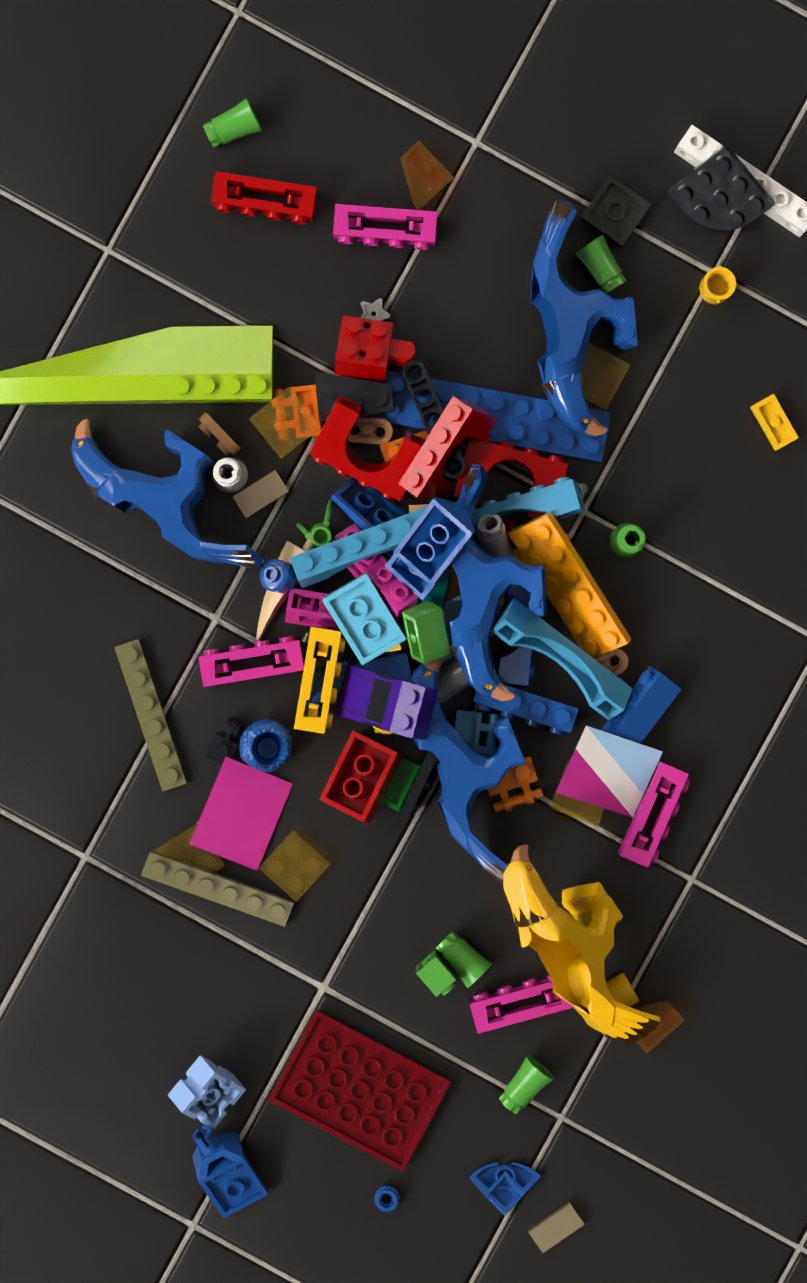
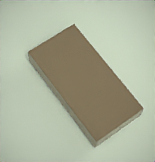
(260, 494)
(556, 1227)

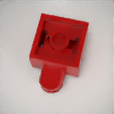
(368, 348)

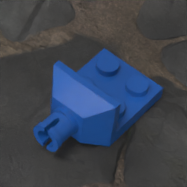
(225, 1171)

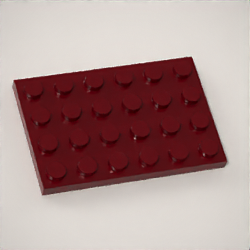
(359, 1090)

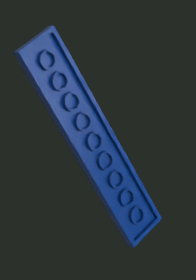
(520, 421)

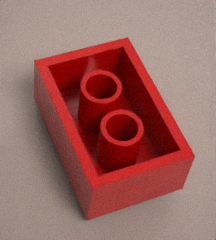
(361, 777)

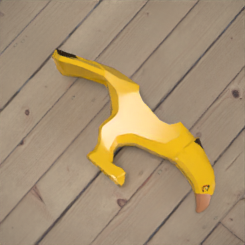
(573, 946)

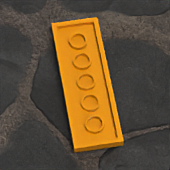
(570, 586)

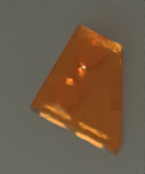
(423, 175)
(669, 1021)

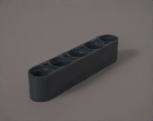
(429, 409)

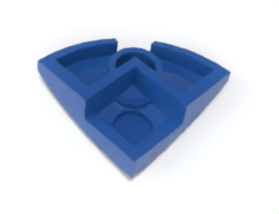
(504, 1183)

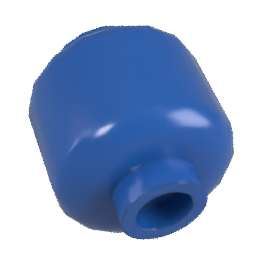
(278, 576)

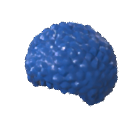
(265, 745)

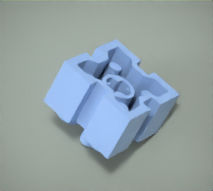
(206, 1092)

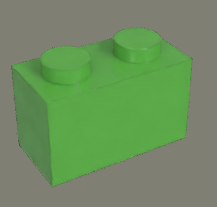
(426, 632)
(436, 974)

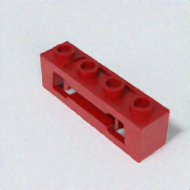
(273, 210)

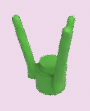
(320, 532)

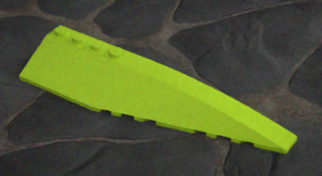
(153, 367)

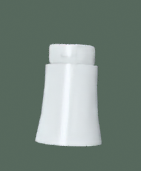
(239, 474)

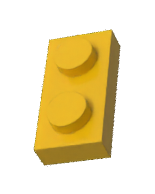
(774, 422)

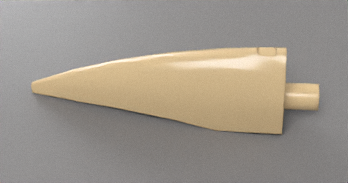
(273, 600)

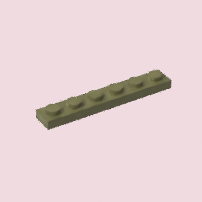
(150, 715)
(217, 888)

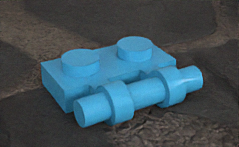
(469, 725)

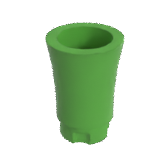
(232, 124)
(601, 264)
(618, 542)
(463, 958)
(525, 1085)

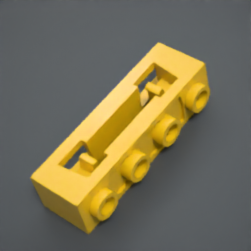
(333, 668)

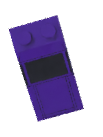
(386, 702)

